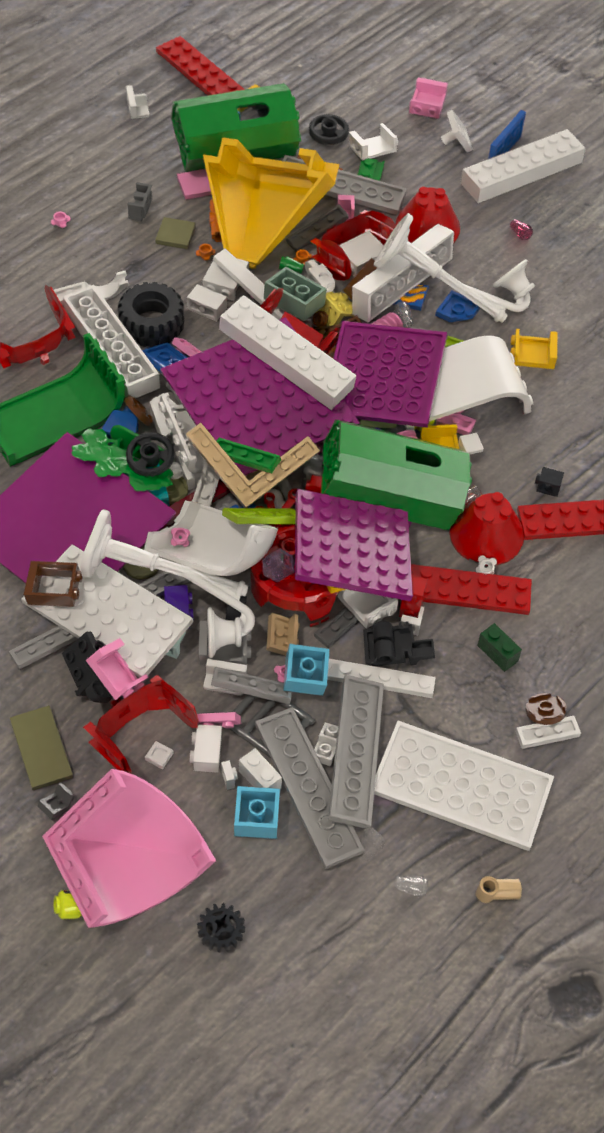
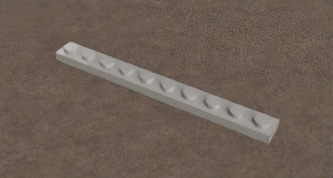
(58, 637)

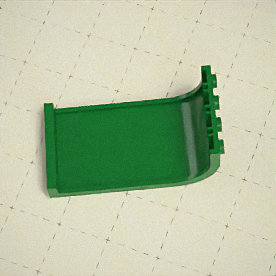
(67, 404)

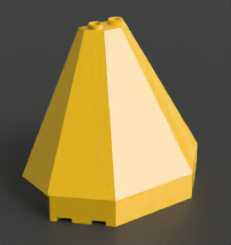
(263, 198)

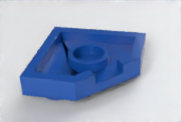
(456, 308)

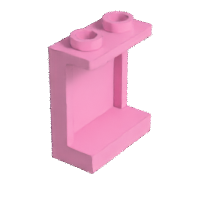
(428, 98)
(114, 671)

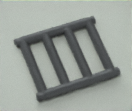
(245, 732)

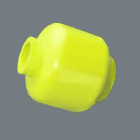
(65, 906)

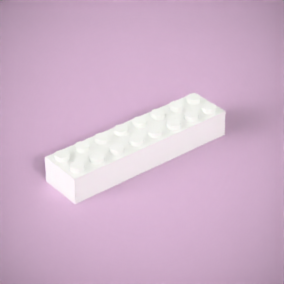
(522, 166)
(399, 275)
(94, 316)
(287, 352)

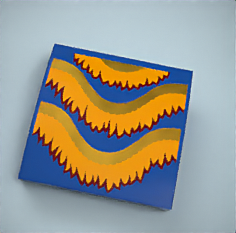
(415, 297)

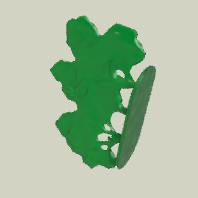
(112, 458)

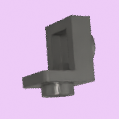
(57, 802)

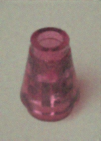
(522, 229)

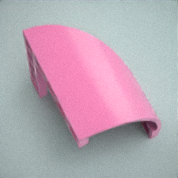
(125, 849)

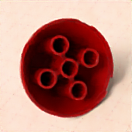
(429, 208)
(488, 529)

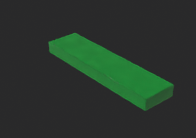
(250, 456)

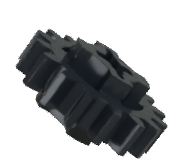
(217, 918)

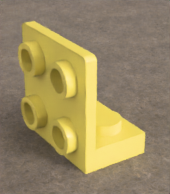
(337, 306)

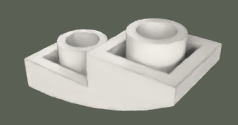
(326, 744)

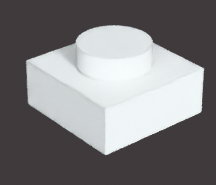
(229, 774)

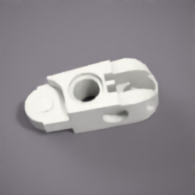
(320, 275)

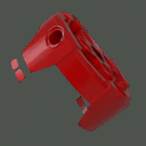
(290, 593)

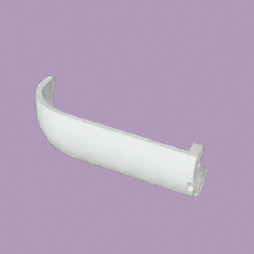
(215, 542)

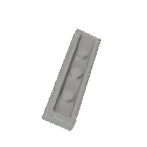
(250, 685)

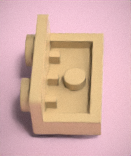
(282, 632)

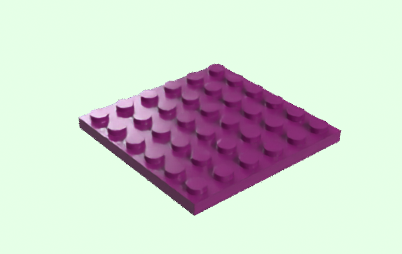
(393, 370)
(352, 545)

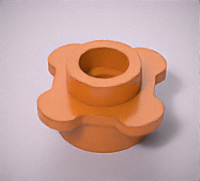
(205, 251)
(302, 256)

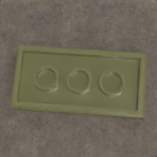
(41, 748)

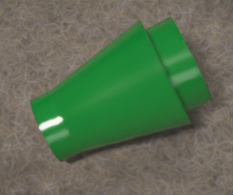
(291, 263)

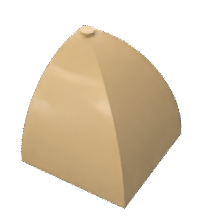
(256, 484)

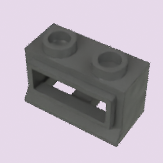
(143, 199)

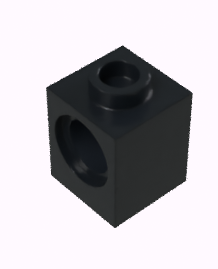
(549, 481)

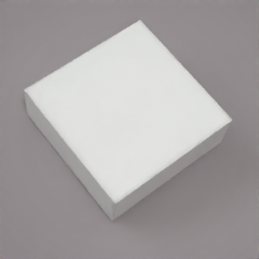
(159, 755)

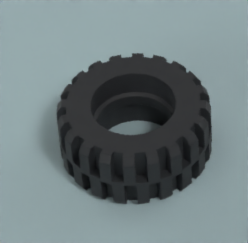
(152, 298)

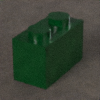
(499, 647)

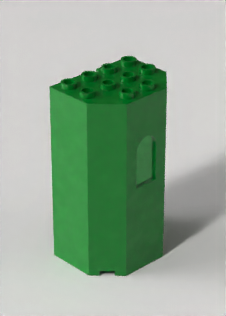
(207, 119)
(396, 473)

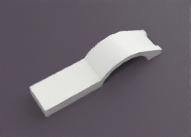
(107, 291)

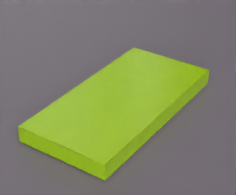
(260, 515)

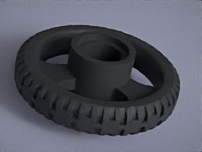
(329, 133)
(147, 447)

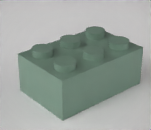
(300, 295)

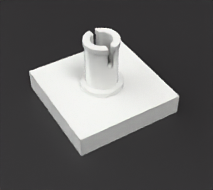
(458, 132)

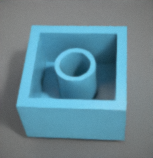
(306, 669)
(256, 812)

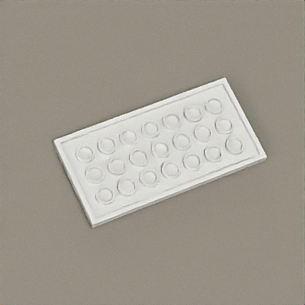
(113, 610)
(463, 785)

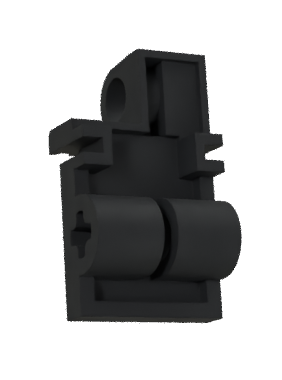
(392, 644)
(82, 673)

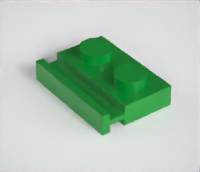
(371, 169)

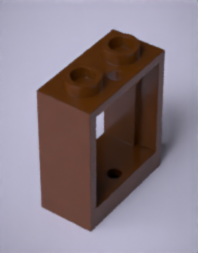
(59, 569)

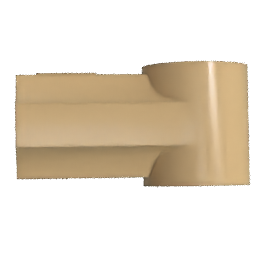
(500, 889)

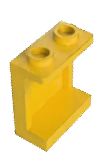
(534, 351)
(441, 434)

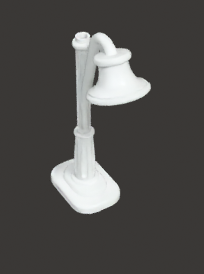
(514, 280)
(220, 631)

